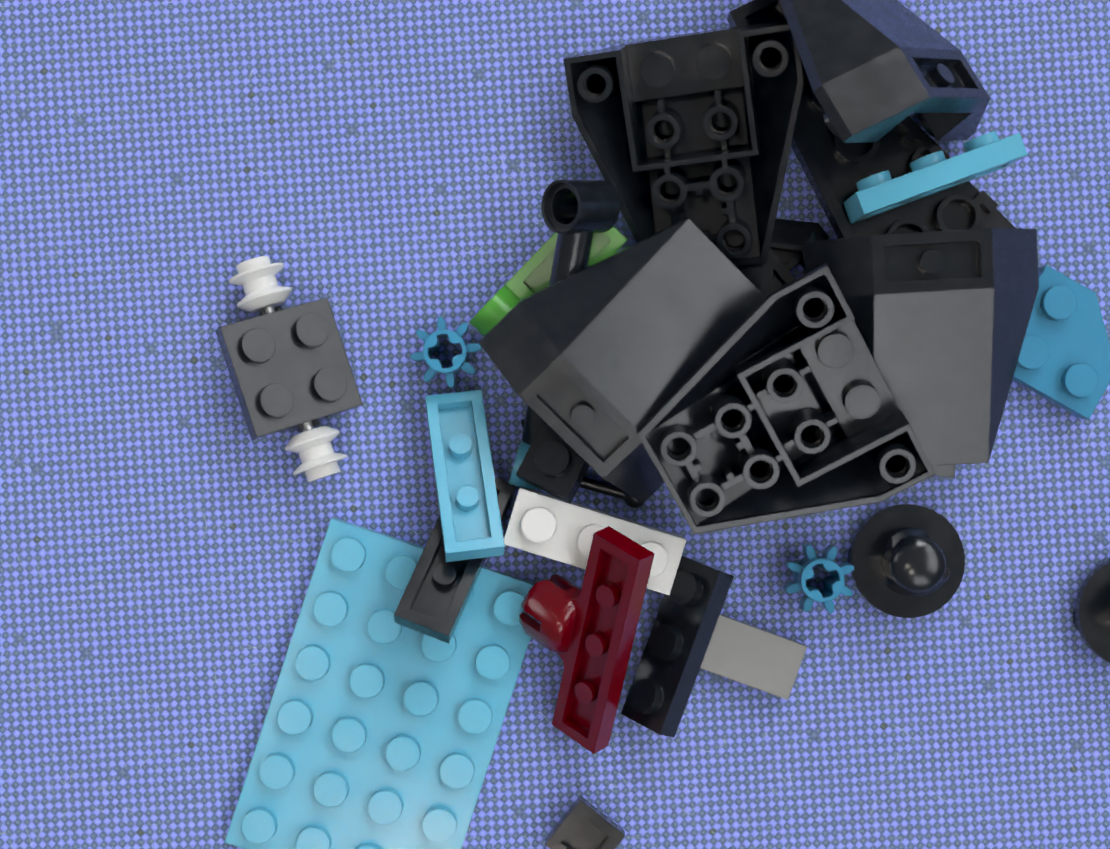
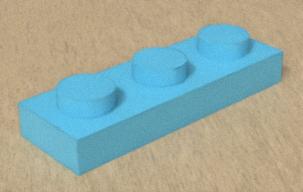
(933, 174)
(464, 476)

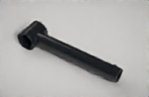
(574, 212)

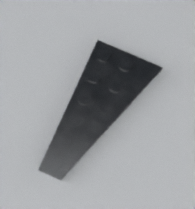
(837, 166)

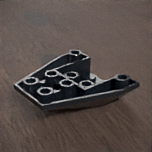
(880, 64)
(694, 130)
(941, 324)
(618, 342)
(784, 418)

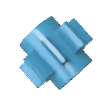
(433, 343)
(832, 584)

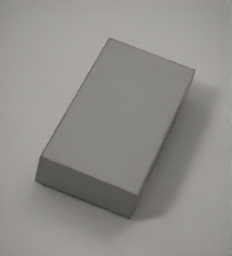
(753, 656)

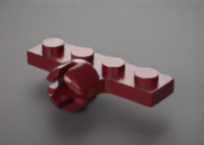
(591, 633)

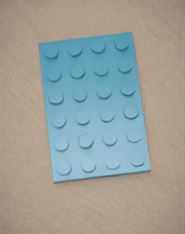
(373, 723)

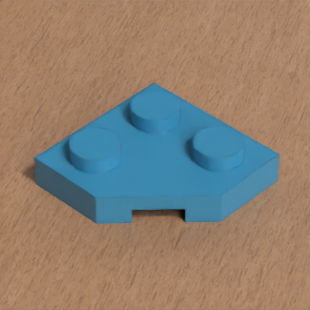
(1065, 346)

